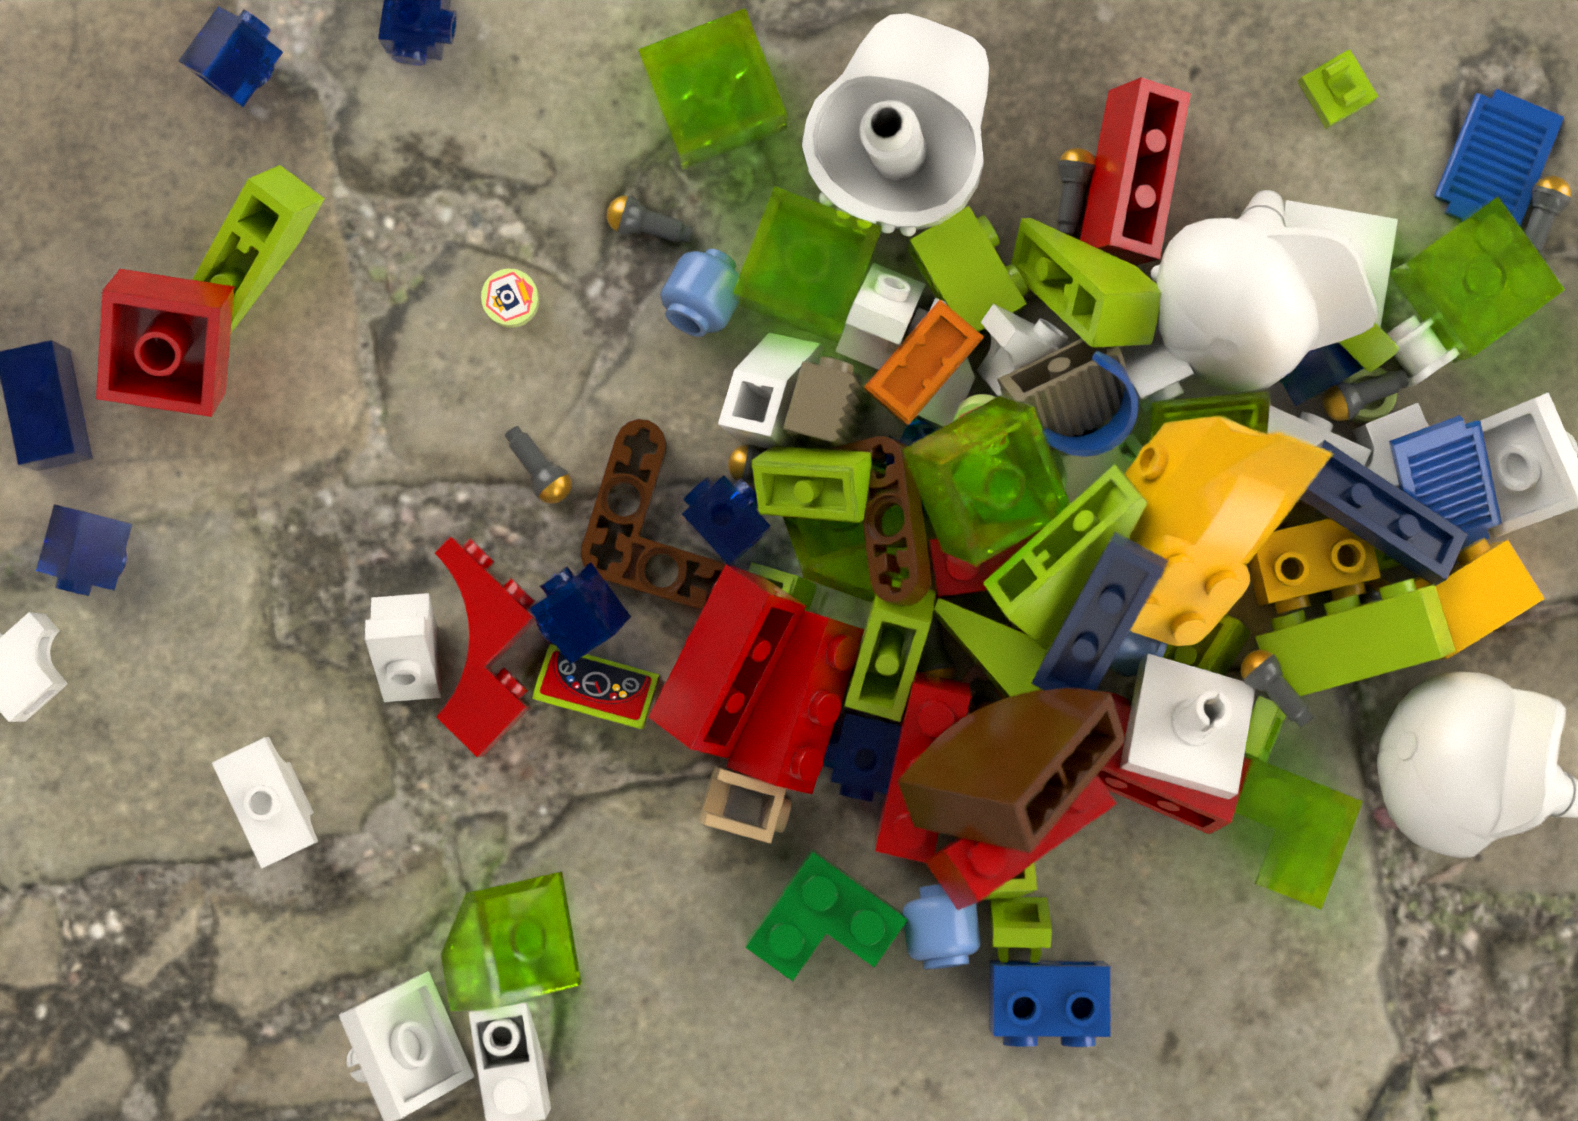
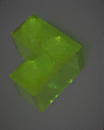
(1309, 827)

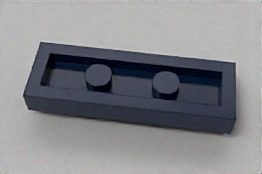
(1385, 516)
(1101, 616)

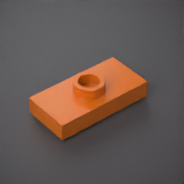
(923, 363)

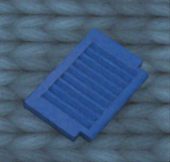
(1498, 155)
(1450, 474)

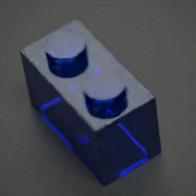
(44, 406)

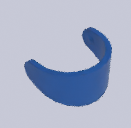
(1113, 432)

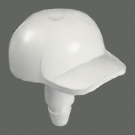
(901, 126)
(1258, 296)
(1473, 763)

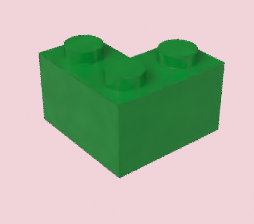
(818, 903)

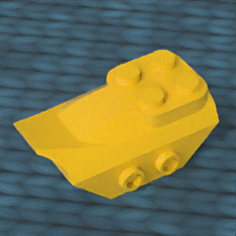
(1209, 509)

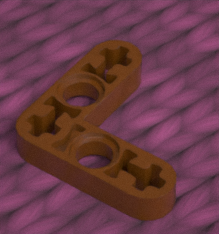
(885, 492)
(635, 549)

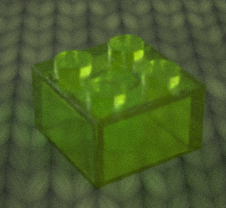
(713, 88)
(806, 264)
(1477, 279)
(987, 479)

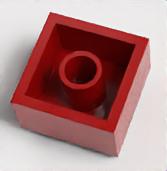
(164, 342)

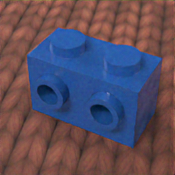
(1049, 1001)

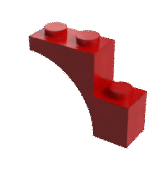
(497, 615)

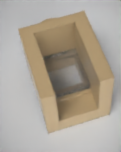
(744, 805)

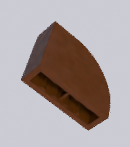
(1013, 766)

